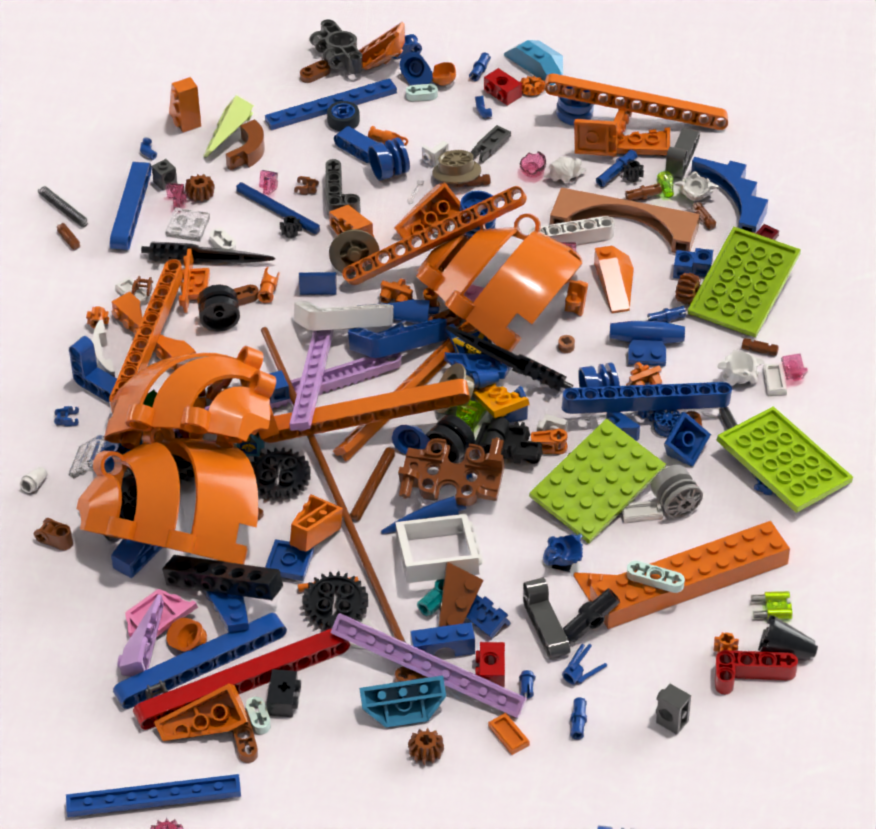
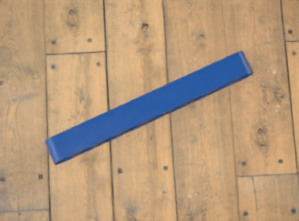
(646, 397)
(201, 659)

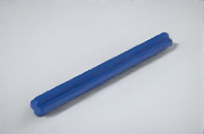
(276, 206)

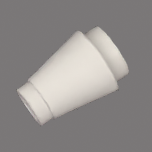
(32, 480)

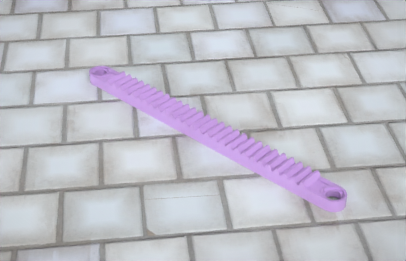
(345, 375)

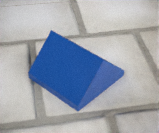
(318, 283)
(686, 440)

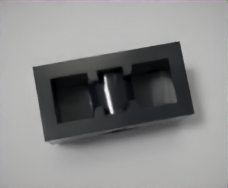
(282, 693)

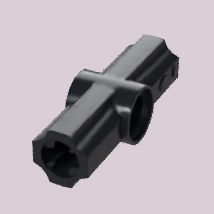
(591, 615)

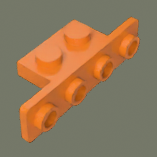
(194, 281)

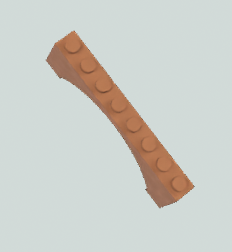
(674, 225)

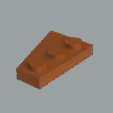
(458, 595)

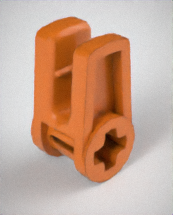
(550, 441)

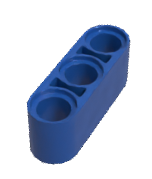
(354, 143)

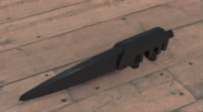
(200, 254)
(520, 364)

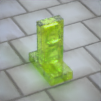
(471, 413)

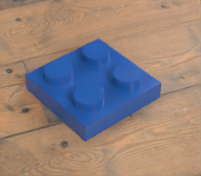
(289, 560)

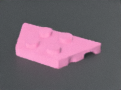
(173, 609)

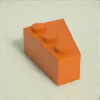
(185, 104)
(347, 218)
(315, 523)

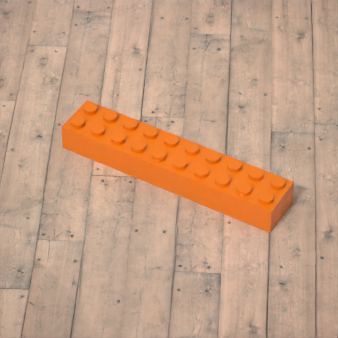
(704, 570)

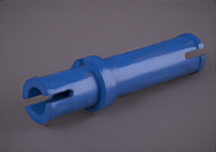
(616, 168)

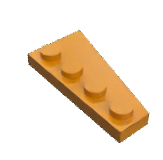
(498, 400)

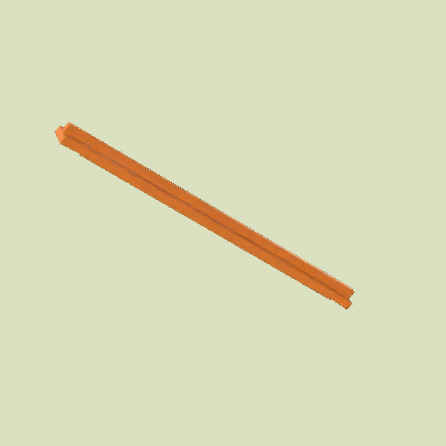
(418, 378)

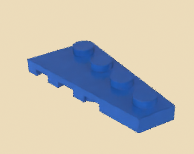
(230, 610)

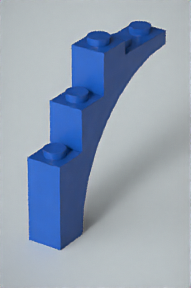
(741, 190)

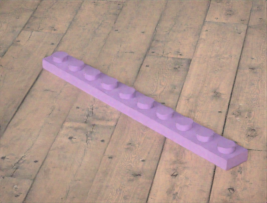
(311, 380)
(428, 665)

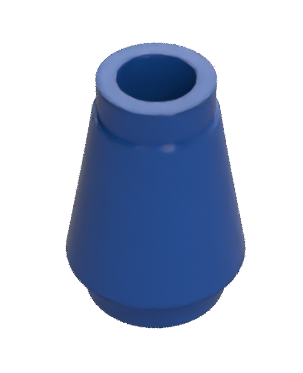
(484, 378)

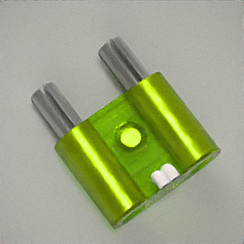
(776, 603)

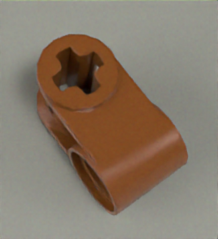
(54, 534)

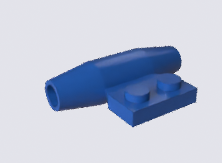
(647, 340)

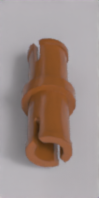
(643, 192)

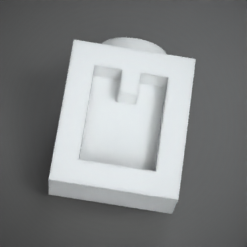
(431, 155)
(551, 423)

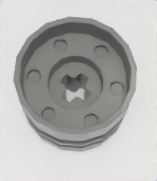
(676, 491)

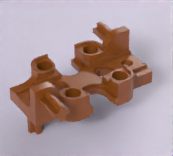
(488, 469)

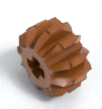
(199, 188)
(687, 288)
(426, 746)

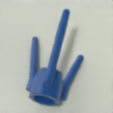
(574, 670)

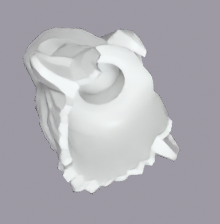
(565, 169)
(695, 187)
(740, 368)

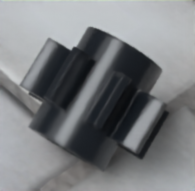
(633, 171)
(290, 226)

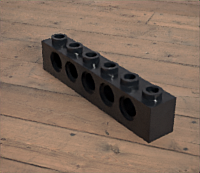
(223, 577)

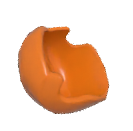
(444, 73)

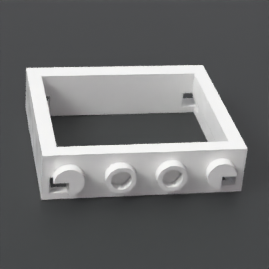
(433, 527)

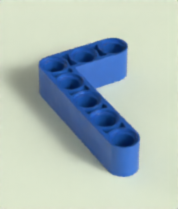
(397, 340)
(86, 371)

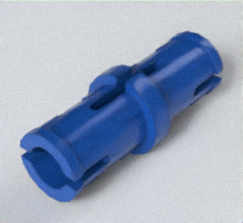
(479, 66)
(667, 314)
(578, 718)

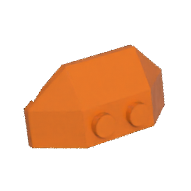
(384, 47)

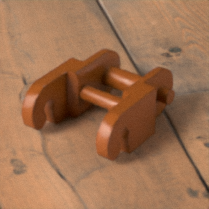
(310, 185)
(136, 285)

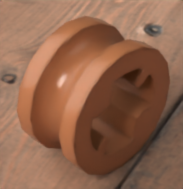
(566, 339)

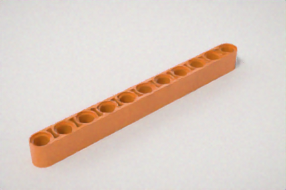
(630, 96)
(443, 235)
(150, 325)
(377, 408)

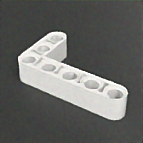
(580, 231)
(346, 317)

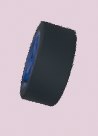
(342, 115)

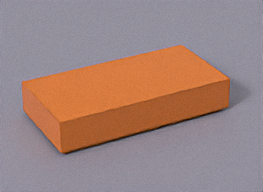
(508, 733)

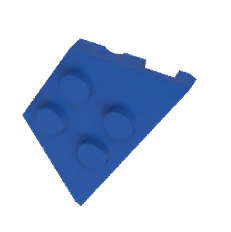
(477, 362)

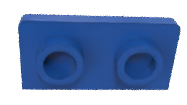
(486, 616)

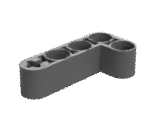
(680, 155)
(334, 195)
(544, 618)

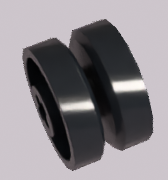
(218, 308)
(456, 434)

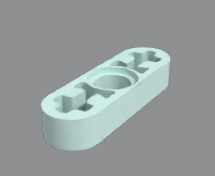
(667, 585)

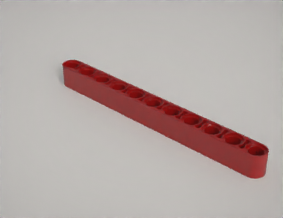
(244, 675)

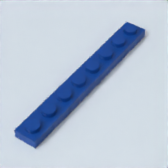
(320, 106)
(153, 795)

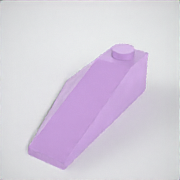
(139, 648)

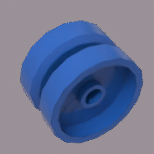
(569, 109)

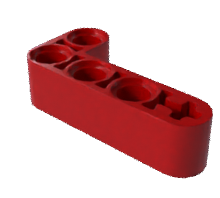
(752, 665)

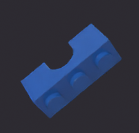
(457, 637)

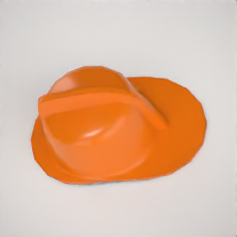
(186, 634)

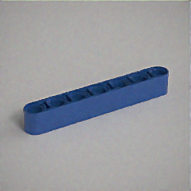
(130, 205)

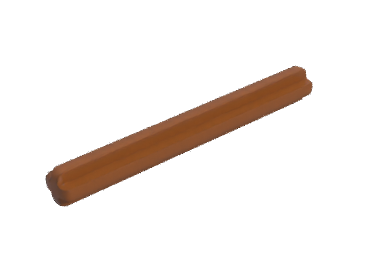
(372, 484)

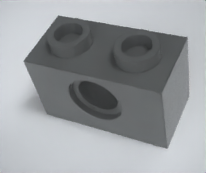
(673, 708)

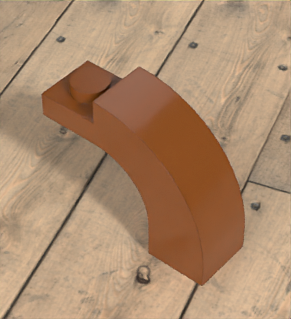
(252, 150)

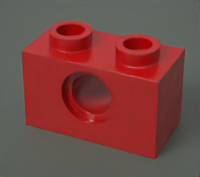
(502, 86)
(492, 662)

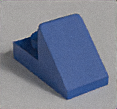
(625, 424)

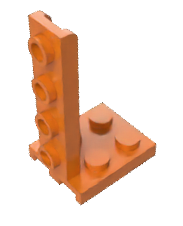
(600, 137)

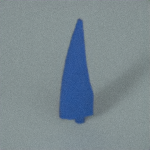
(412, 310)
(441, 508)

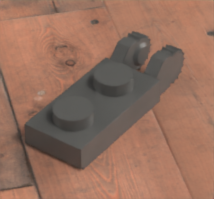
(491, 142)

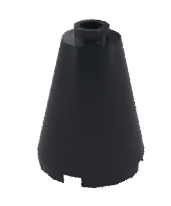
(786, 639)

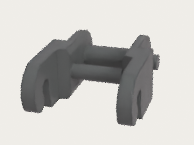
(148, 692)

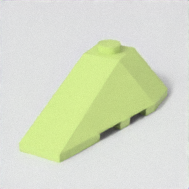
(232, 117)

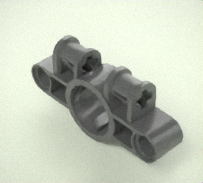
(337, 47)

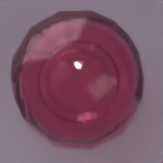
(533, 164)

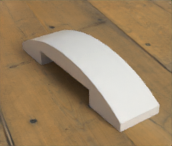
(100, 340)

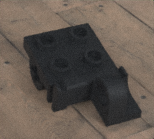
(514, 438)

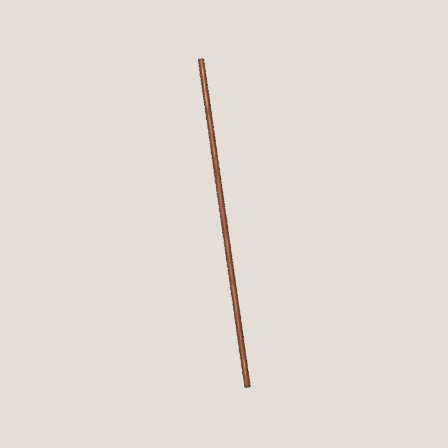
(338, 499)

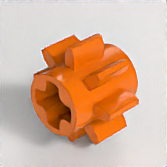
(97, 313)
(725, 642)

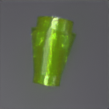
(666, 182)

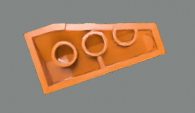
(431, 209)
(209, 715)

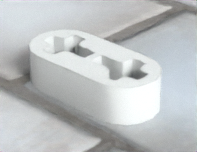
(226, 239)

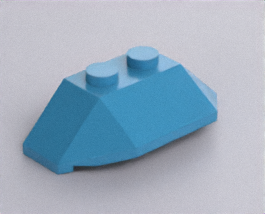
(536, 58)
(403, 701)

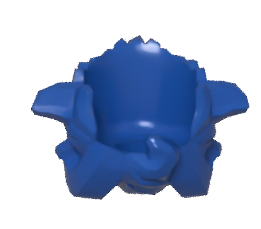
(563, 550)

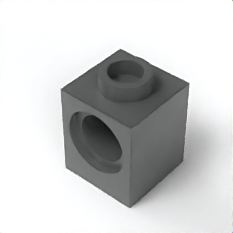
(164, 173)

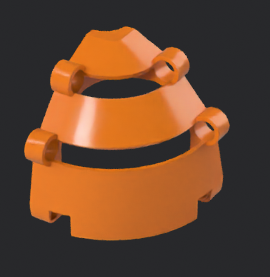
(520, 286)
(233, 410)
(223, 496)

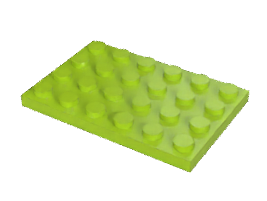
(744, 281)
(784, 459)
(597, 480)

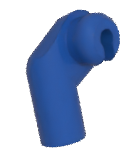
(480, 106)
(145, 148)

